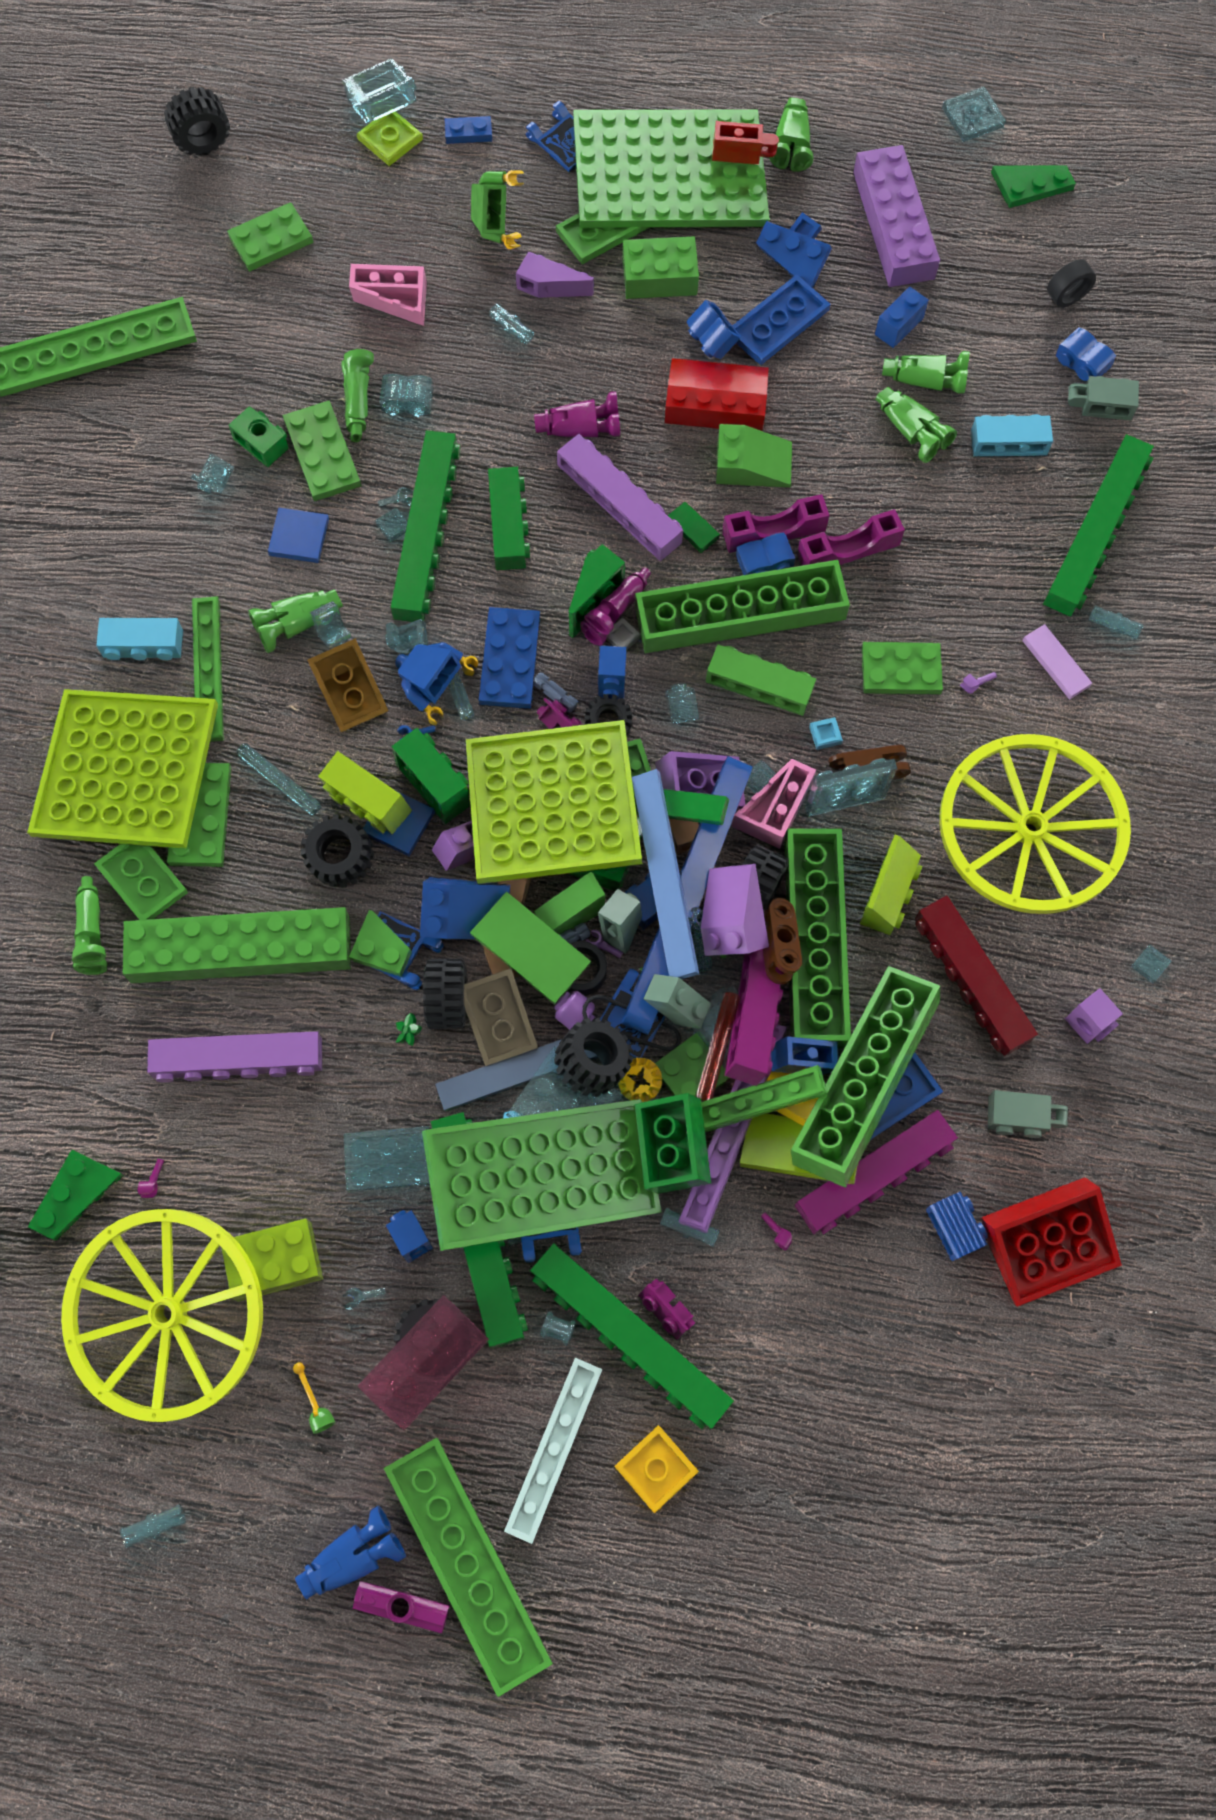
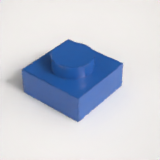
(806, 226)

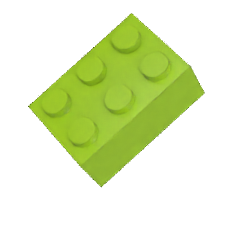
(364, 794)
(281, 1257)

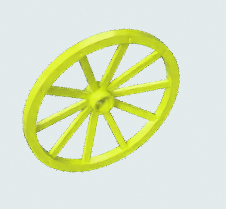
(1038, 820)
(156, 1317)

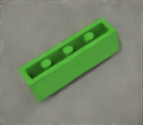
(760, 679)

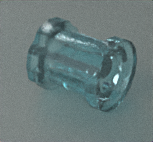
(558, 1328)

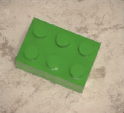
(660, 267)

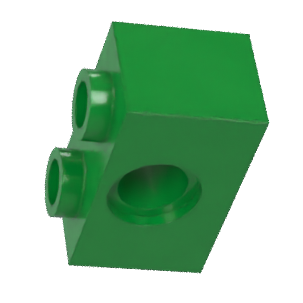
(246, 431)

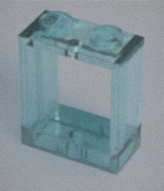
(375, 79)

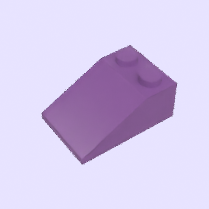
(692, 772)
(733, 912)

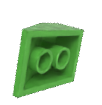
(752, 457)

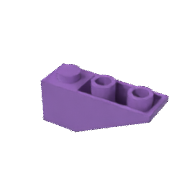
(551, 279)
(455, 846)

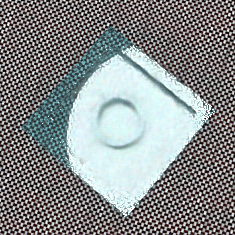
(973, 114)

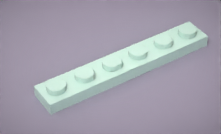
(553, 1451)

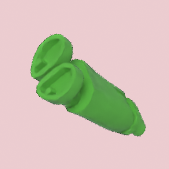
(794, 131)
(929, 371)
(356, 379)
(916, 423)
(292, 616)
(88, 953)

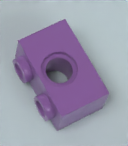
(1094, 1017)

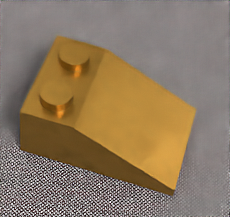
(348, 685)

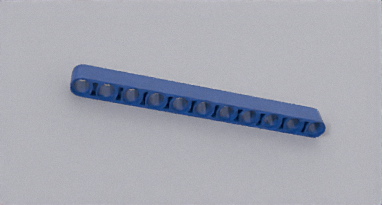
(694, 879)

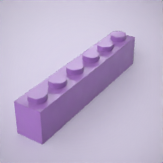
(620, 497)
(234, 1056)

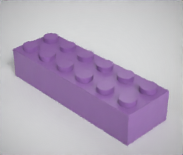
(896, 216)

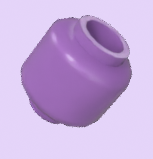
(570, 1009)

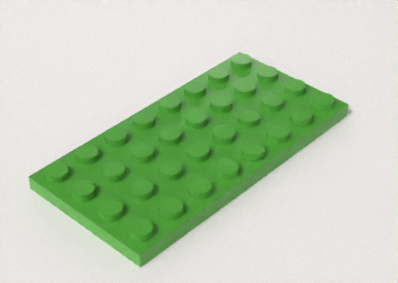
(536, 1174)

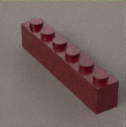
(975, 976)

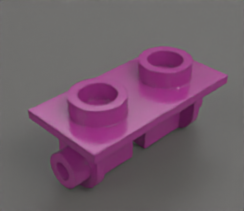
(555, 714)
(657, 1299)

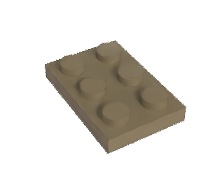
(498, 1017)

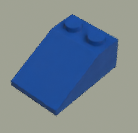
(456, 906)

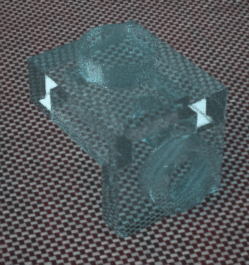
(213, 475)
(330, 625)
(406, 637)
(682, 703)

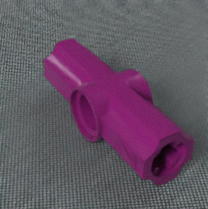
(380, 1602)

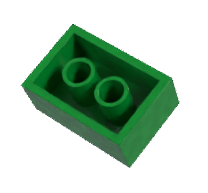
(432, 775)
(672, 1143)

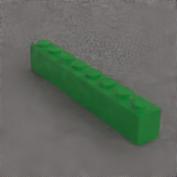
(424, 527)
(1097, 528)
(490, 1279)
(632, 1337)

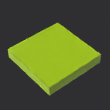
(390, 137)

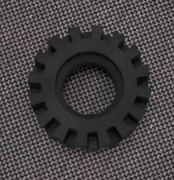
(609, 705)

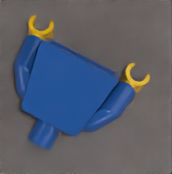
(429, 671)

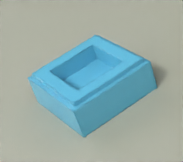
(825, 733)

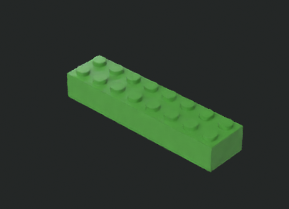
(741, 606)
(817, 893)
(236, 945)
(866, 1076)

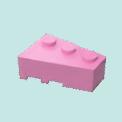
(391, 289)
(776, 805)

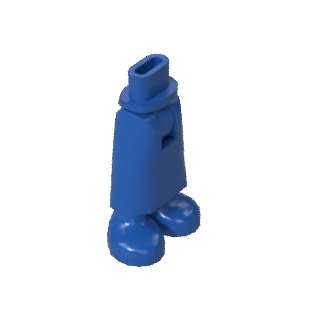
(351, 1556)

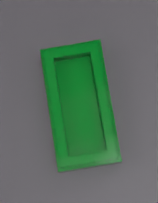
(695, 528)

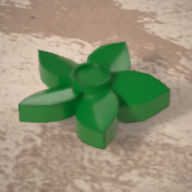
(408, 1029)

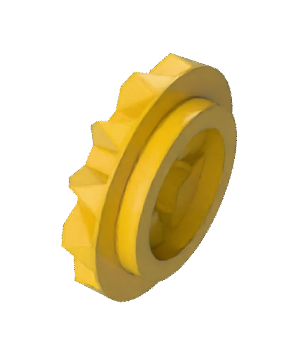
(651, 1074)

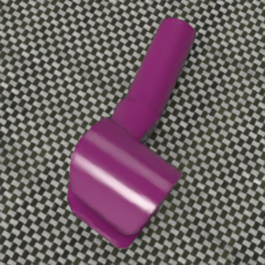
(149, 1188)
(783, 1238)

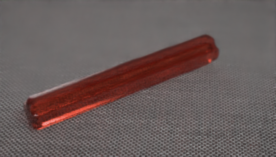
(718, 1046)

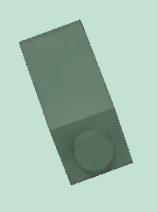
(620, 919)

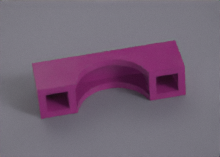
(802, 519)
(876, 535)

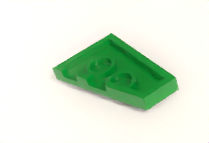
(1032, 182)
(71, 1193)

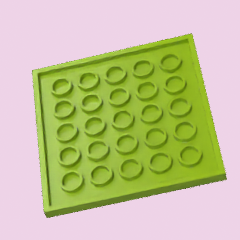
(124, 768)
(552, 802)

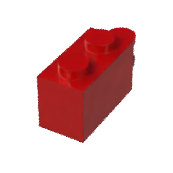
(742, 143)

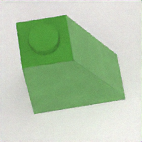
(573, 905)

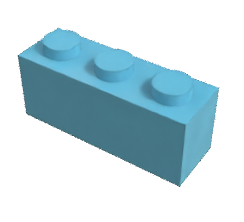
(1011, 435)
(139, 638)

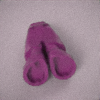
(581, 419)
(601, 620)

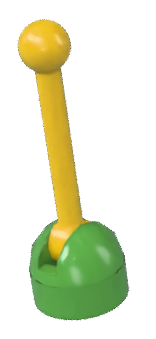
(320, 1418)

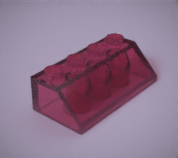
(423, 1363)

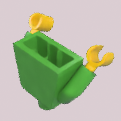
(489, 206)

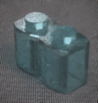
(406, 394)

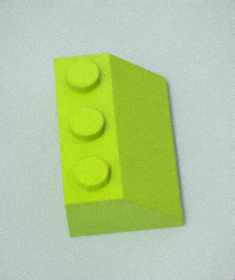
(892, 887)

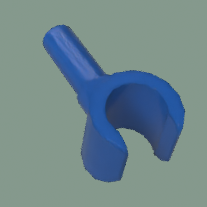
(405, 729)

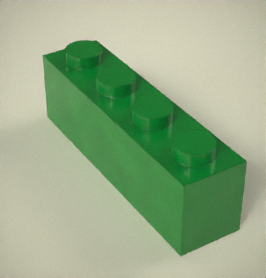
(507, 518)

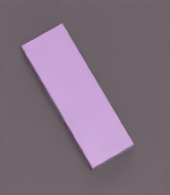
(1057, 661)

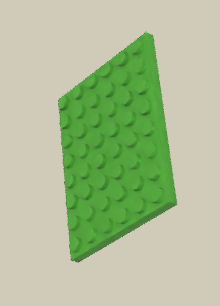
(661, 171)

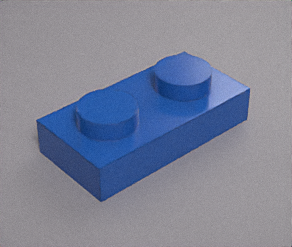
(468, 129)

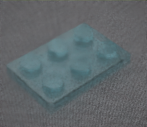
(385, 1159)

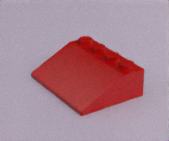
(716, 394)
(1052, 1240)

